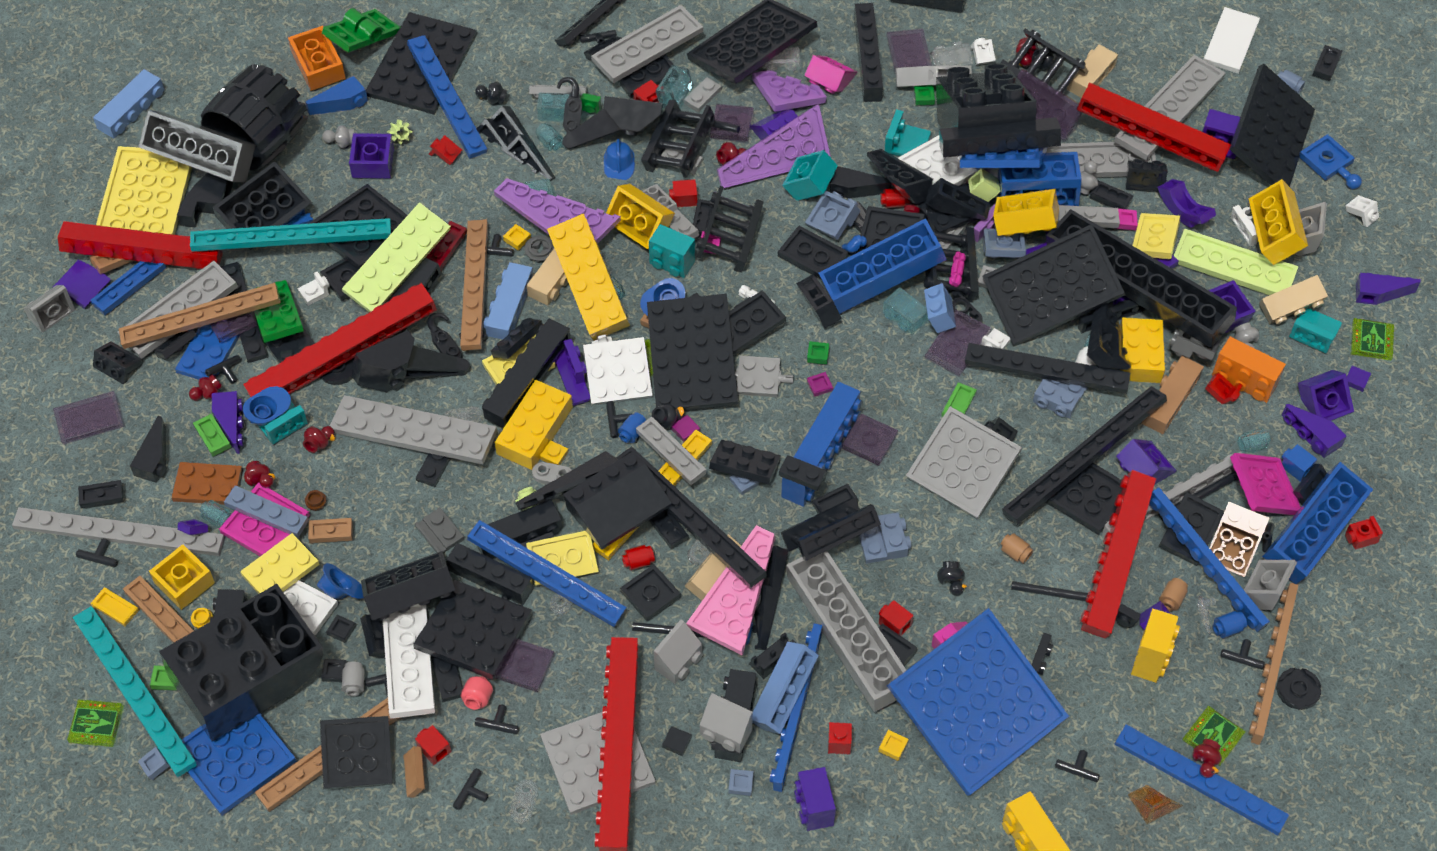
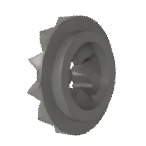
(534, 243)

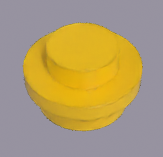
(200, 617)

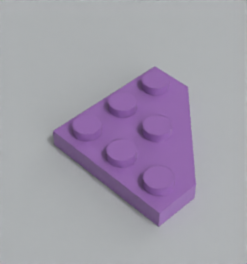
(787, 92)

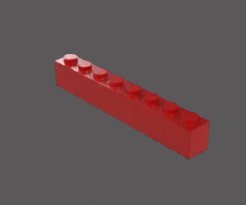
(1153, 127)
(133, 245)
(1118, 554)

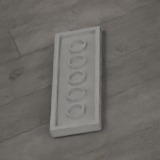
(647, 43)
(205, 286)

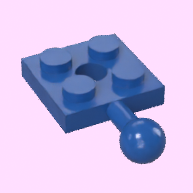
(1329, 167)

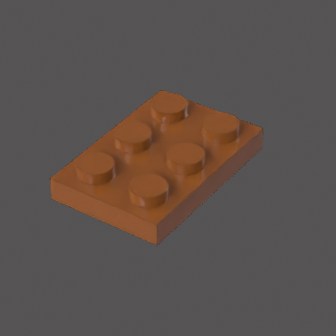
(205, 482)

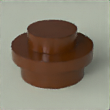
(315, 500)

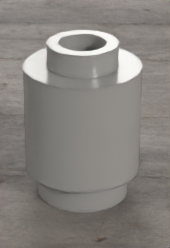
(353, 678)

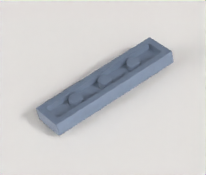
(266, 511)

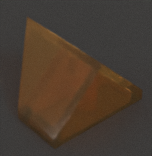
(1152, 803)

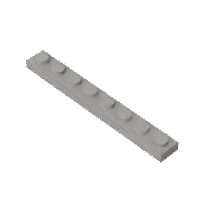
(1194, 484)

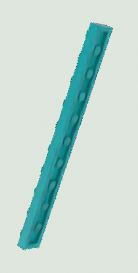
(290, 234)
(135, 692)

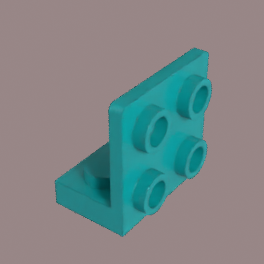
(903, 137)
(1315, 330)
(285, 424)

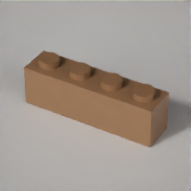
(1177, 388)

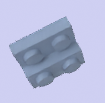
(833, 214)
(1002, 245)
(1059, 396)
(885, 540)

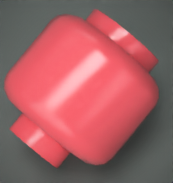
(476, 692)

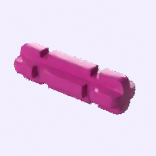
(957, 269)

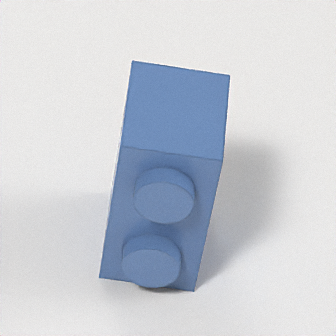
(939, 308)

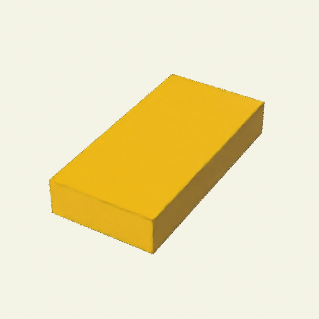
(114, 606)

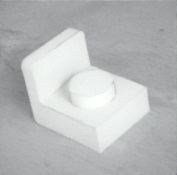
(983, 51)
(1364, 208)
(315, 289)
(996, 339)

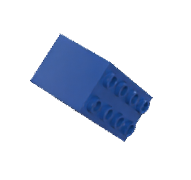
(1056, 172)

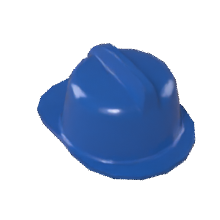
(619, 161)
(664, 290)
(266, 405)
(339, 584)

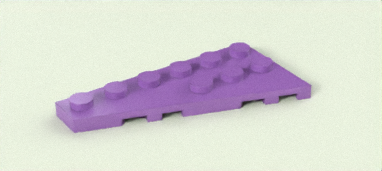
(777, 151)
(549, 210)

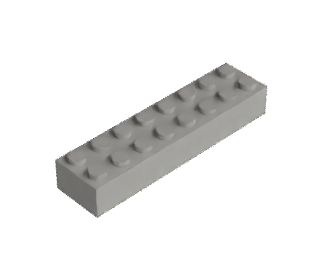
(847, 627)

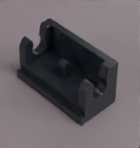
(767, 660)

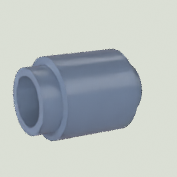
(1292, 80)

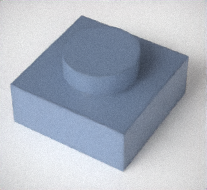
(742, 484)
(153, 763)
(740, 782)

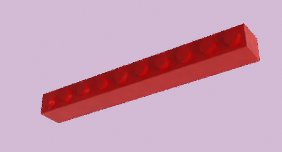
(346, 342)
(618, 748)

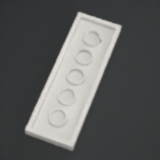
(407, 668)

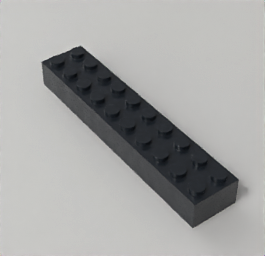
(1157, 285)

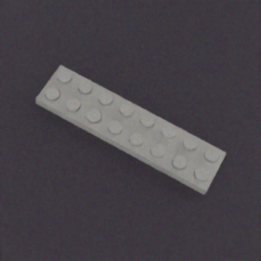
(1176, 100)
(414, 429)

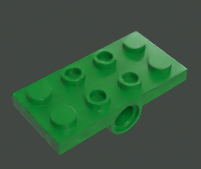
(360, 29)
(279, 319)

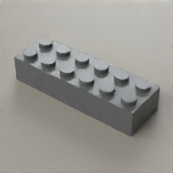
(197, 146)

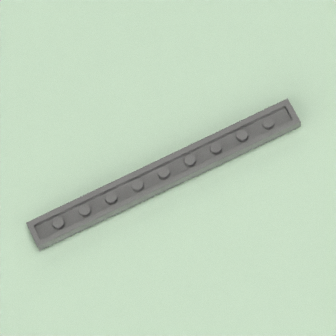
(116, 531)

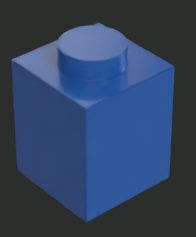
(1298, 462)

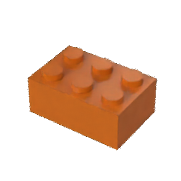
(316, 58)
(1250, 367)

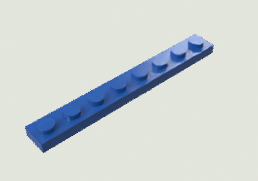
(447, 96)
(1211, 564)
(546, 573)
(789, 735)
(1189, 774)

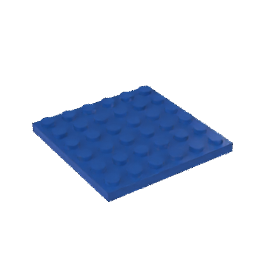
(977, 701)

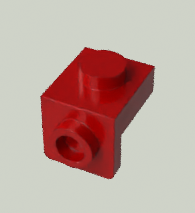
(445, 149)
(1222, 389)

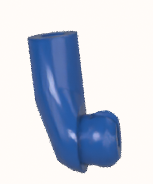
(855, 243)

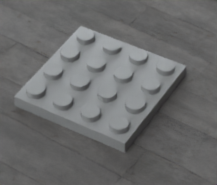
(964, 462)
(576, 761)

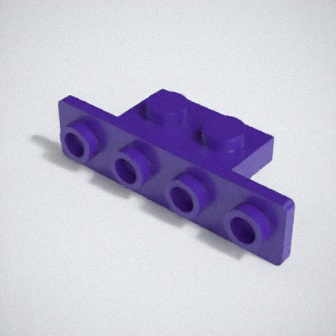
(572, 373)

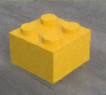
(182, 577)

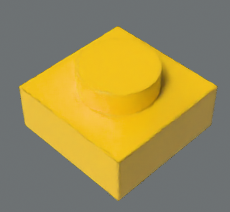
(517, 237)
(554, 453)
(893, 745)

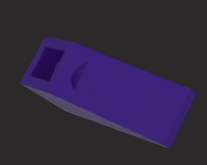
(1383, 288)
(226, 411)
(1317, 431)

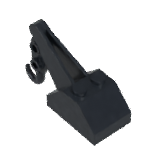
(617, 115)
(393, 360)

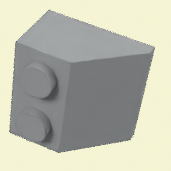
(1314, 226)
(49, 308)
(1269, 582)
(677, 653)
(726, 723)

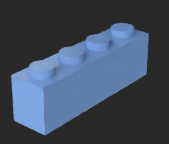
(129, 104)
(508, 301)
(784, 687)

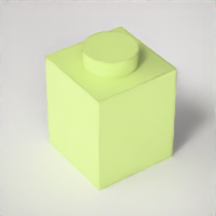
(984, 185)

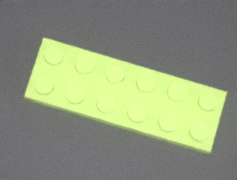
(396, 258)
(1233, 263)

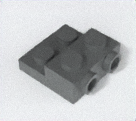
(1184, 345)

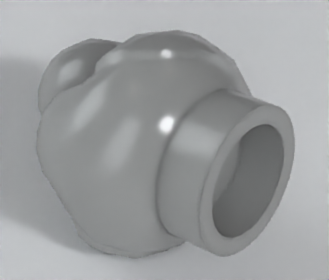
(342, 136)
(1088, 180)
(1246, 334)

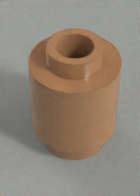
(1016, 548)
(1174, 594)

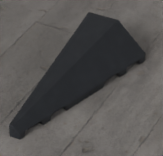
(511, 135)
(1105, 340)
(567, 481)
(769, 595)

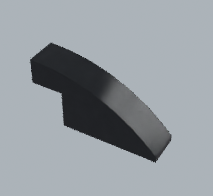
(202, 198)

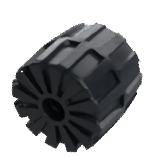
(259, 111)

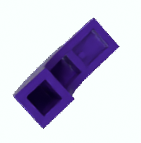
(1182, 204)

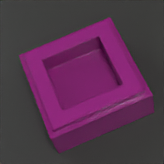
(819, 384)
(684, 428)

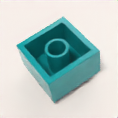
(810, 175)
(671, 251)

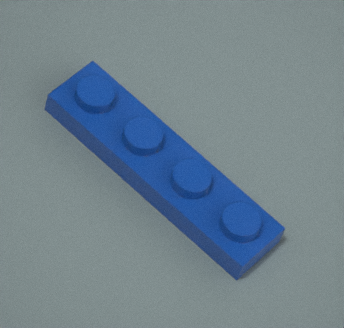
(126, 286)

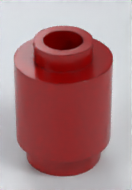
(893, 199)
(638, 557)

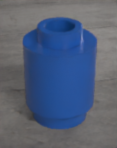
(627, 430)
(1229, 624)

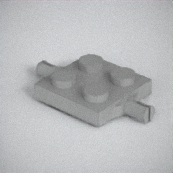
(759, 376)

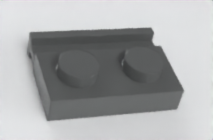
(439, 531)

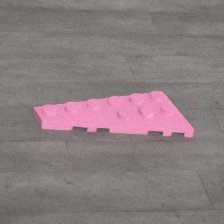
(730, 604)

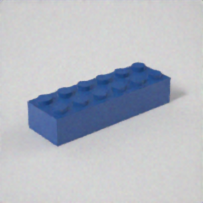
(882, 266)
(825, 438)
(1319, 520)

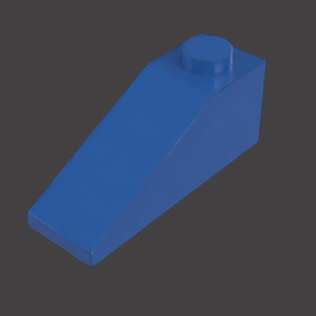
(340, 97)

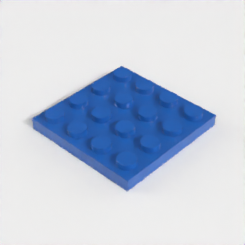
(236, 762)

